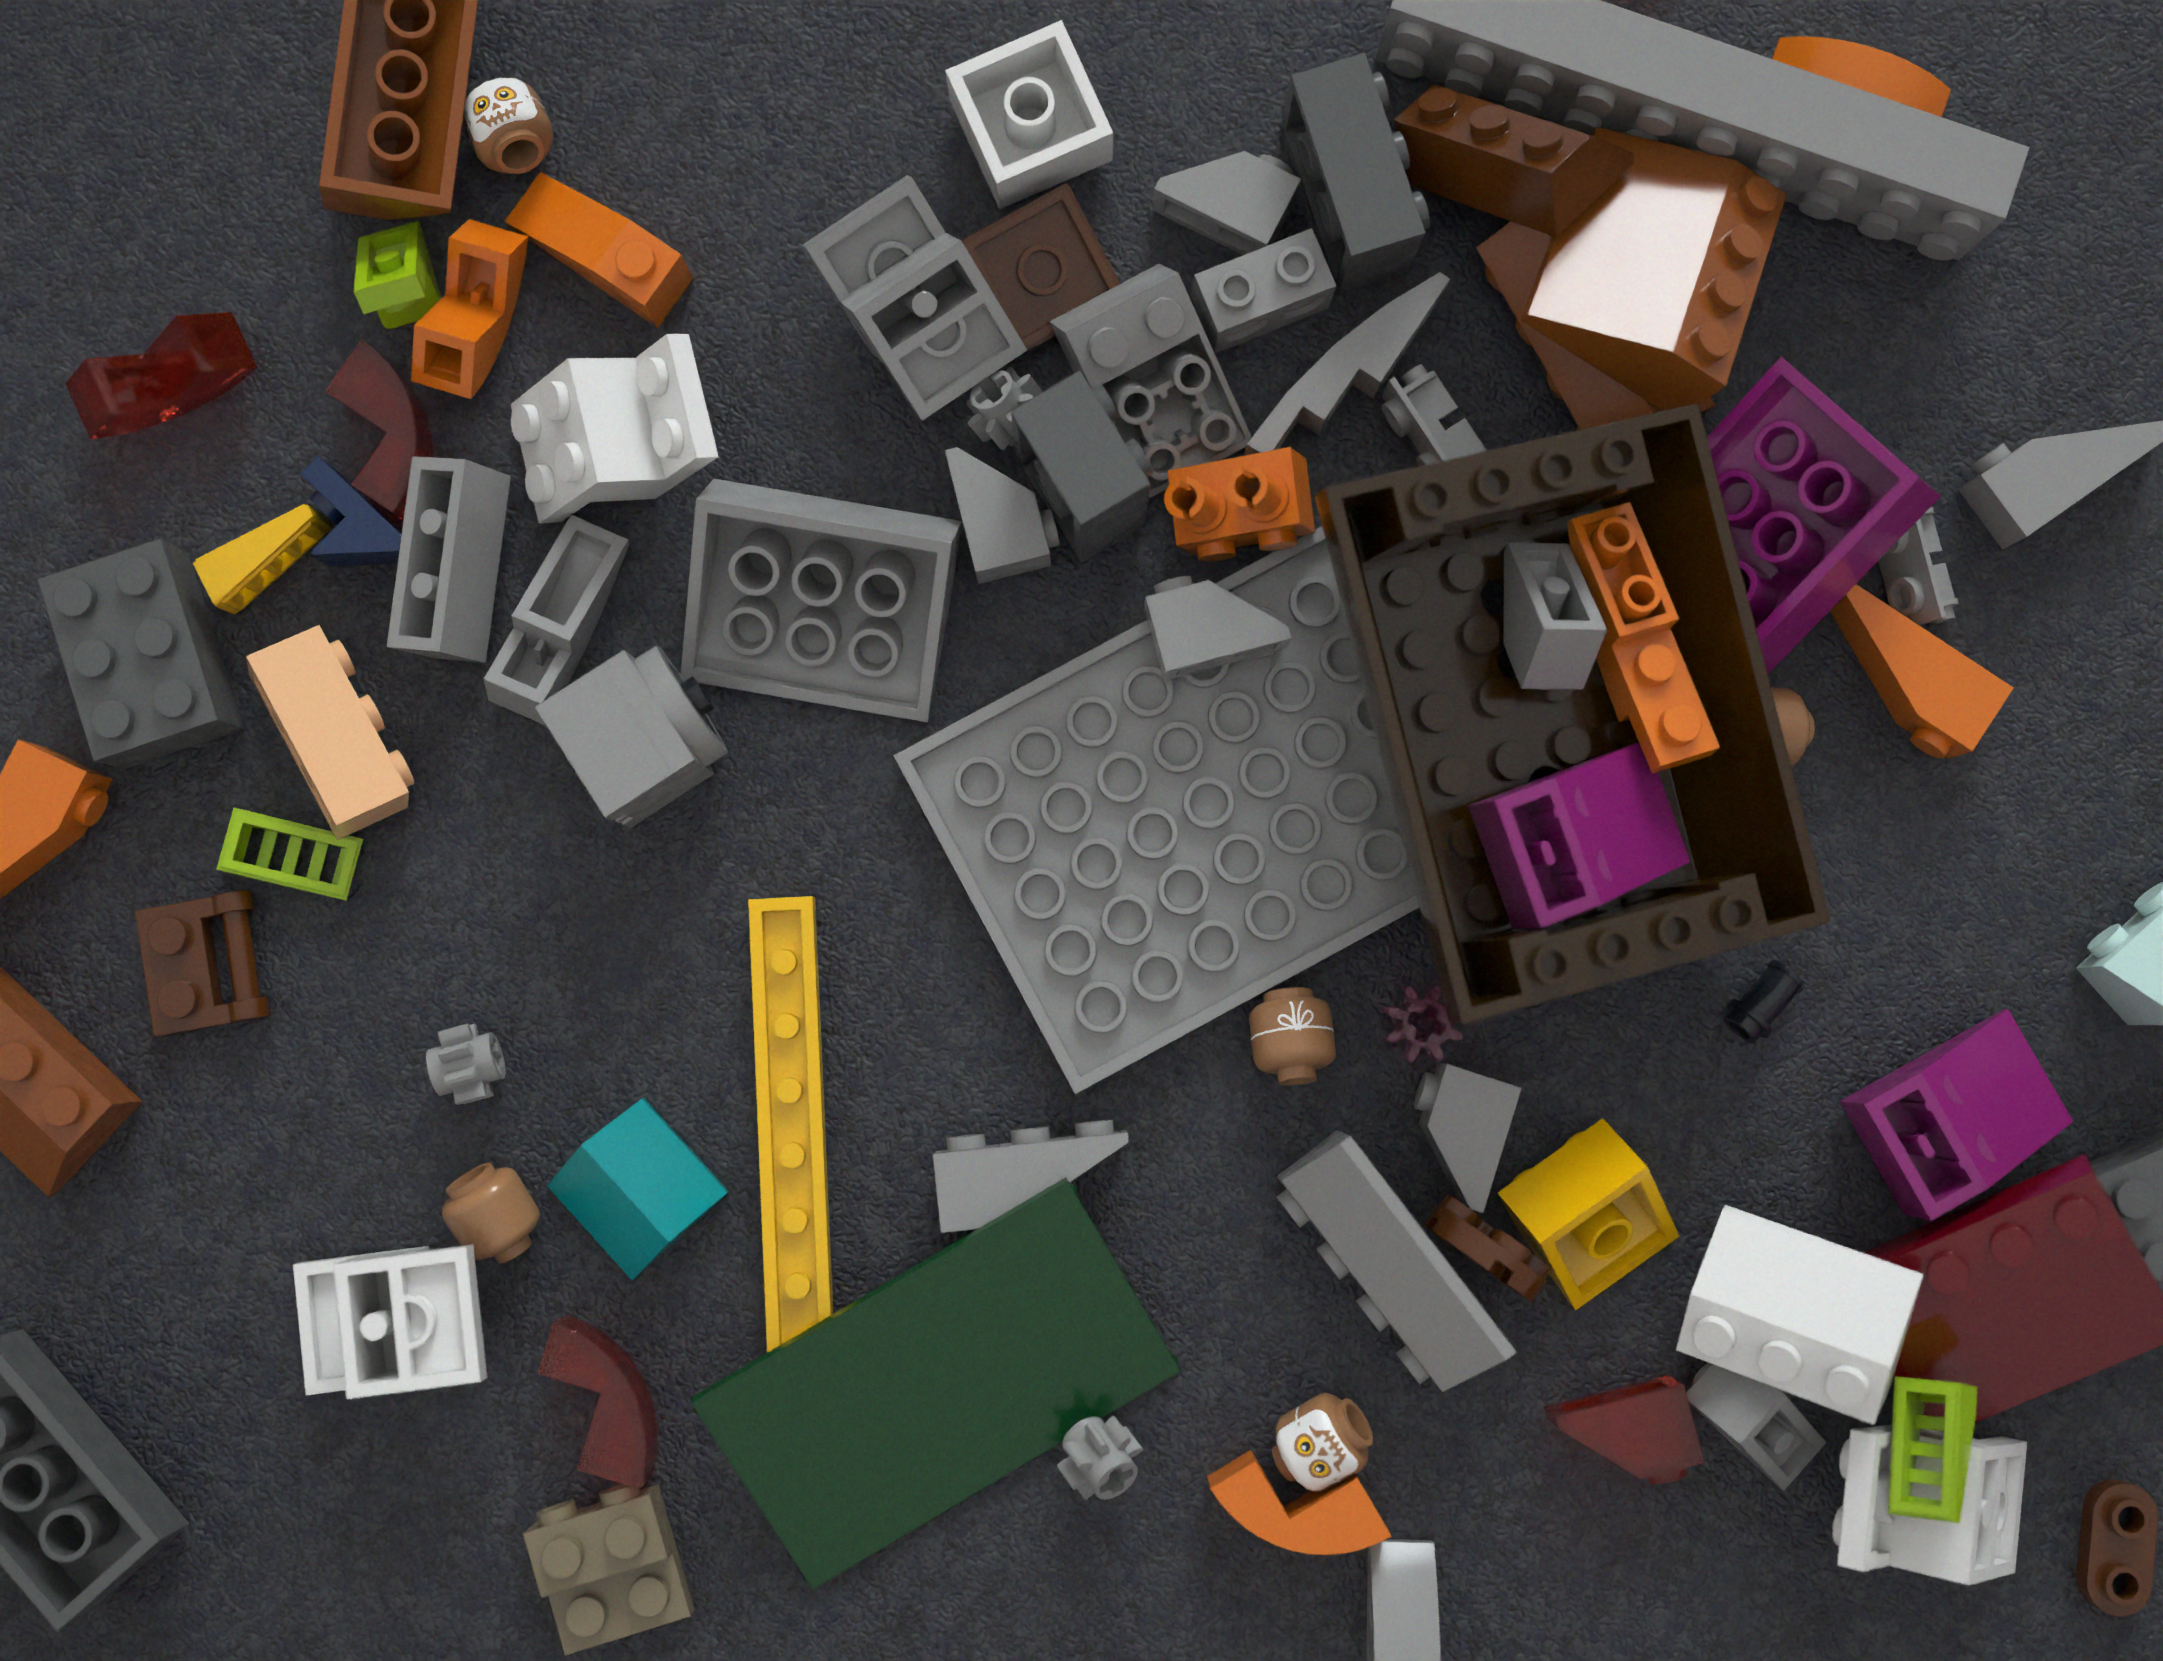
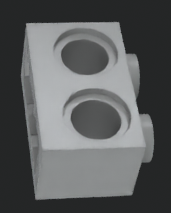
(1263, 290)

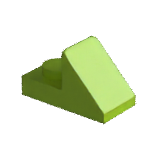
(395, 275)

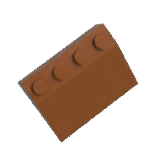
(1660, 271)

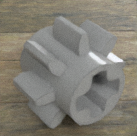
(993, 402)
(465, 1063)
(1099, 1457)

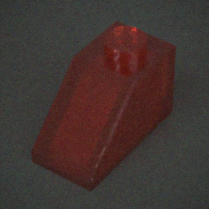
(1635, 1426)

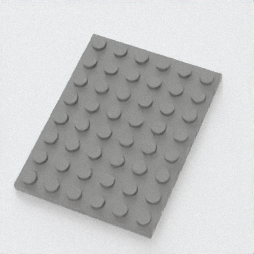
(1174, 836)

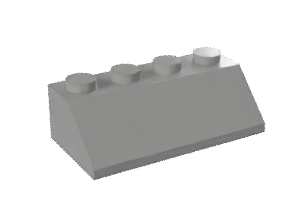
(1392, 1262)

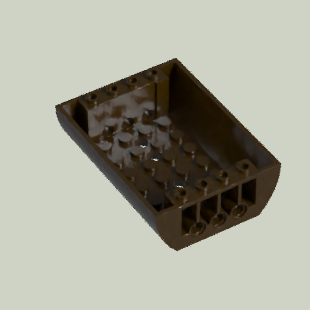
(1458, 731)

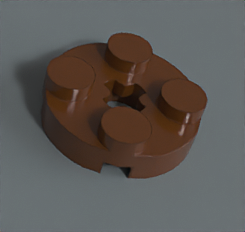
(1488, 1247)

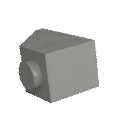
(1231, 199)
(1000, 520)
(1549, 617)
(1207, 627)
(1466, 1127)
(1756, 1422)

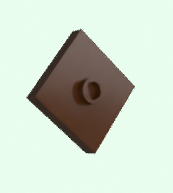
(1041, 263)

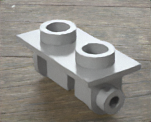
(1417, 413)
(1910, 579)

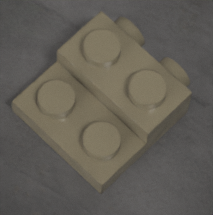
(608, 1566)

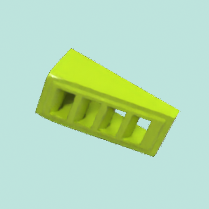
(237, 842)
(1958, 1430)

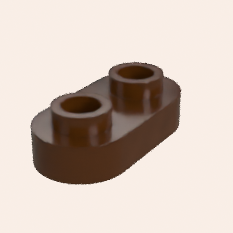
(2114, 1550)

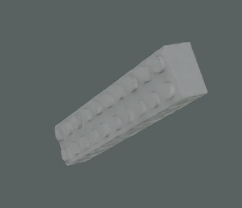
(1806, 134)

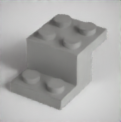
(915, 297)

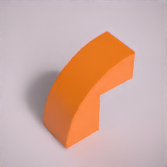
(1866, 70)
(467, 326)
(1314, 1523)

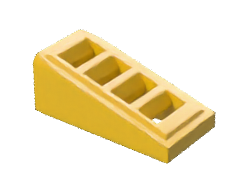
(253, 561)

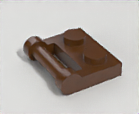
(183, 964)

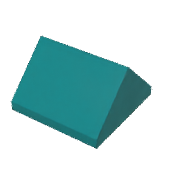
(636, 1187)

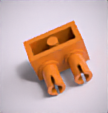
(1241, 504)

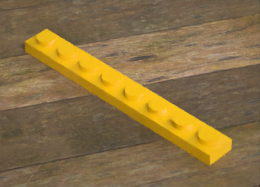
(790, 1116)

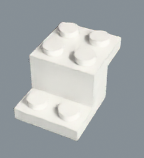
(613, 429)
(390, 1321)
(1961, 1552)

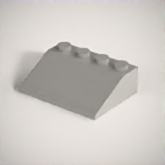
(818, 599)

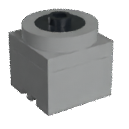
(635, 733)

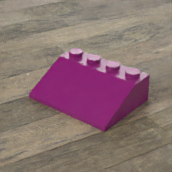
(1806, 503)

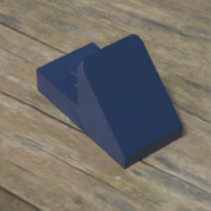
(362, 530)

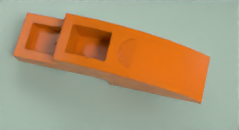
(1639, 651)

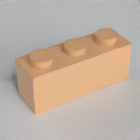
(331, 730)

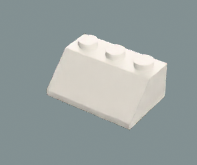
(1799, 1313)

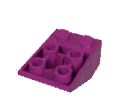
(1578, 837)
(1957, 1117)

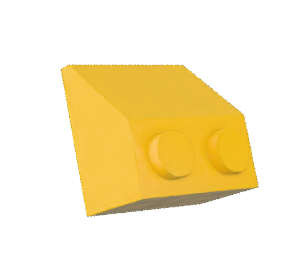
(1590, 1212)

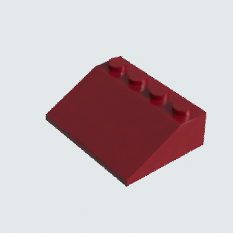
(2026, 1291)

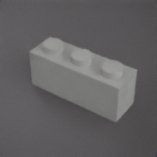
(448, 559)

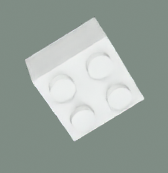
(1030, 114)

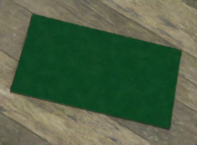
(936, 1383)

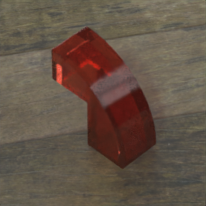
(179, 372)
(387, 402)
(624, 1424)

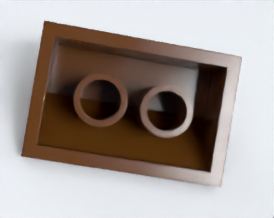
(1506, 160)

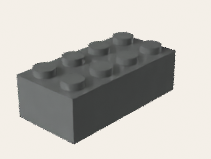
(71, 1495)

